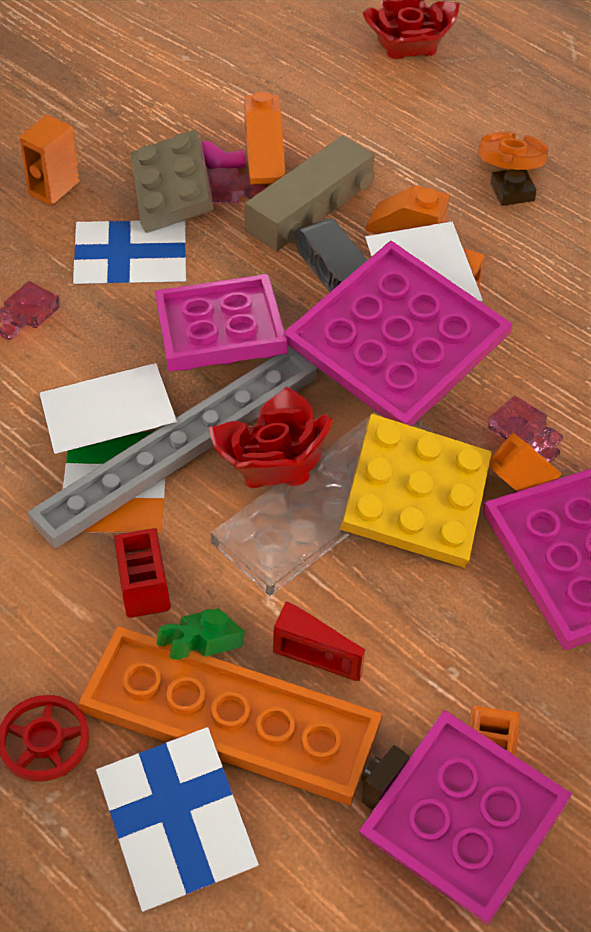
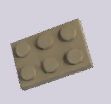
(171, 181)

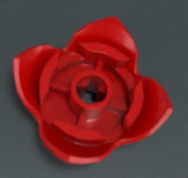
(411, 25)
(279, 446)

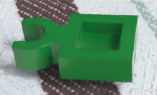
(205, 631)

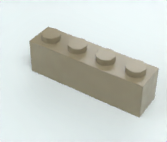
(309, 192)

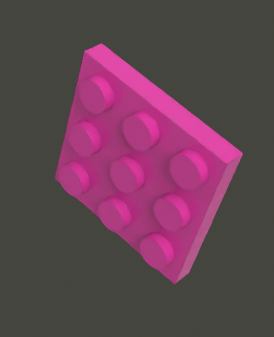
(220, 322)
(465, 816)

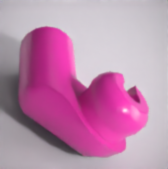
(218, 158)

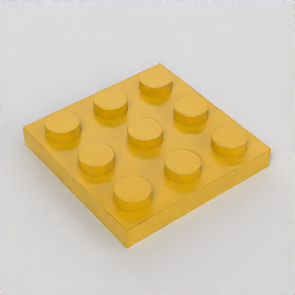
(416, 491)

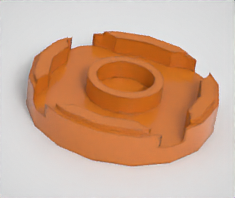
(512, 153)

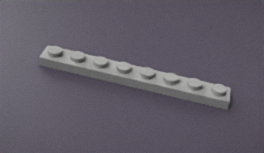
(165, 449)

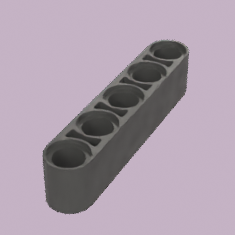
(328, 252)

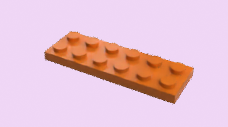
(250, 715)

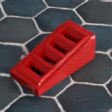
(145, 570)
(316, 644)

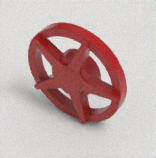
(43, 738)

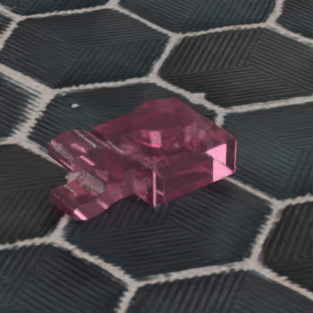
(27, 306)
(528, 424)

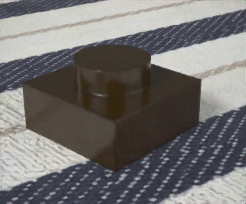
(513, 187)
(381, 774)

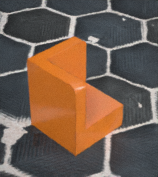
(521, 465)

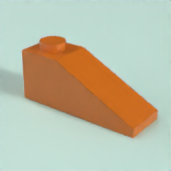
(263, 138)

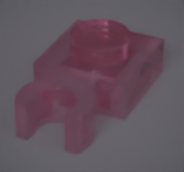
(228, 185)

